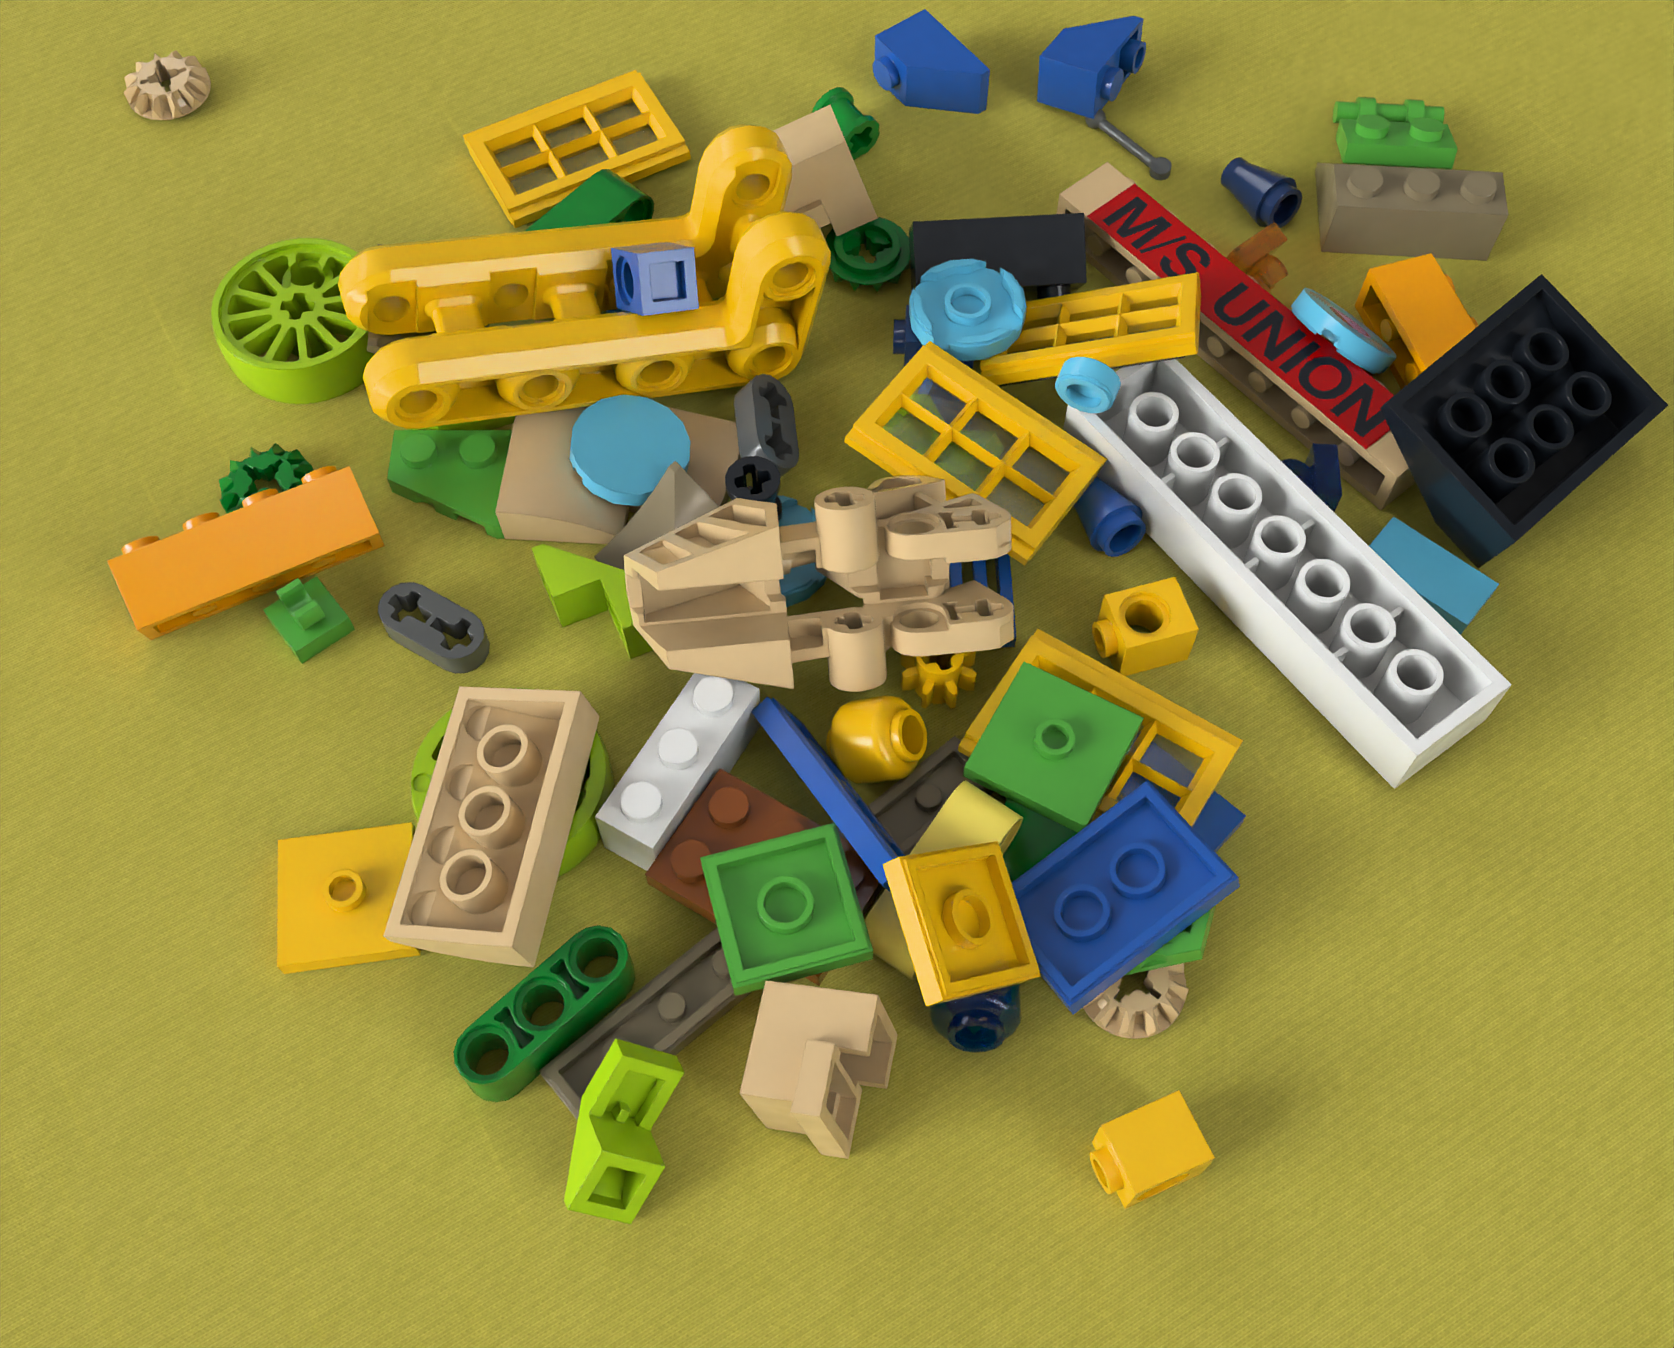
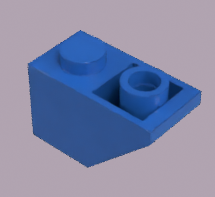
(1090, 64)

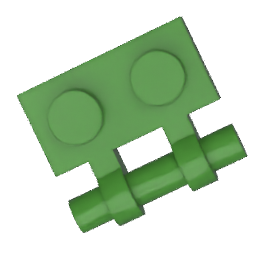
(1393, 134)

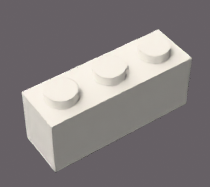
(695, 739)

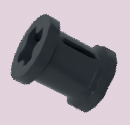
(764, 481)

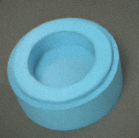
(1087, 385)

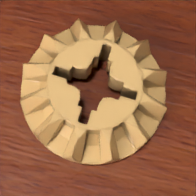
(188, 87)
(1139, 1013)

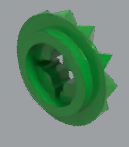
(883, 240)
(284, 466)

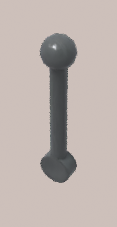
(1159, 167)

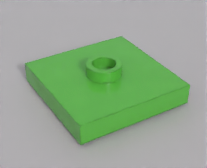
(1053, 747)
(786, 908)

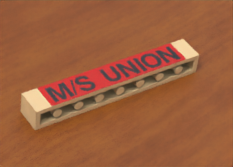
(1246, 332)

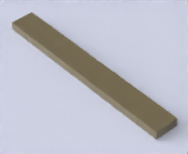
(698, 986)

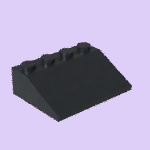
(1516, 419)

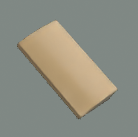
(544, 494)
(494, 825)

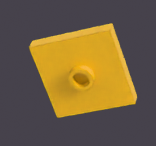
(339, 897)
(961, 921)

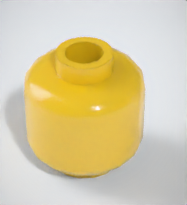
(876, 739)

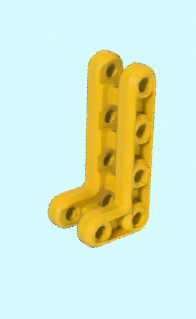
(747, 253)

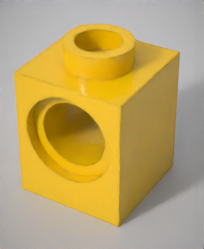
(1158, 608)
(1149, 1150)

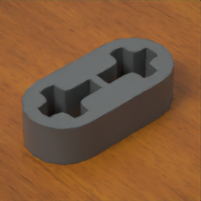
(767, 422)
(427, 637)

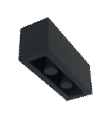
(1038, 250)

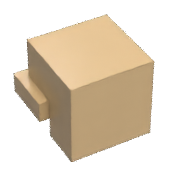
(824, 173)
(812, 1057)

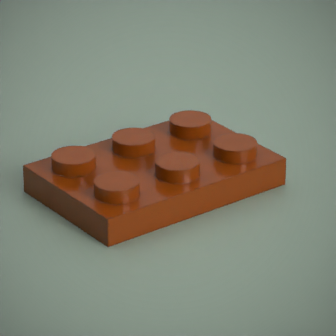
(731, 817)

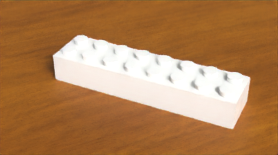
(1290, 572)

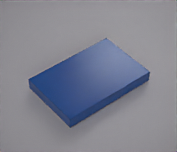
(1117, 894)

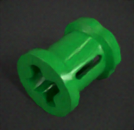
(858, 129)

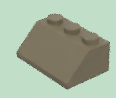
(1409, 210)

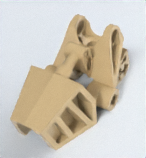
(716, 604)

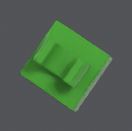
(308, 618)

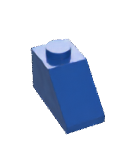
(930, 67)

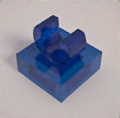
(1320, 473)

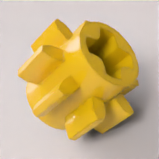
(939, 676)

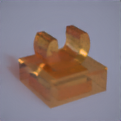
(1256, 257)

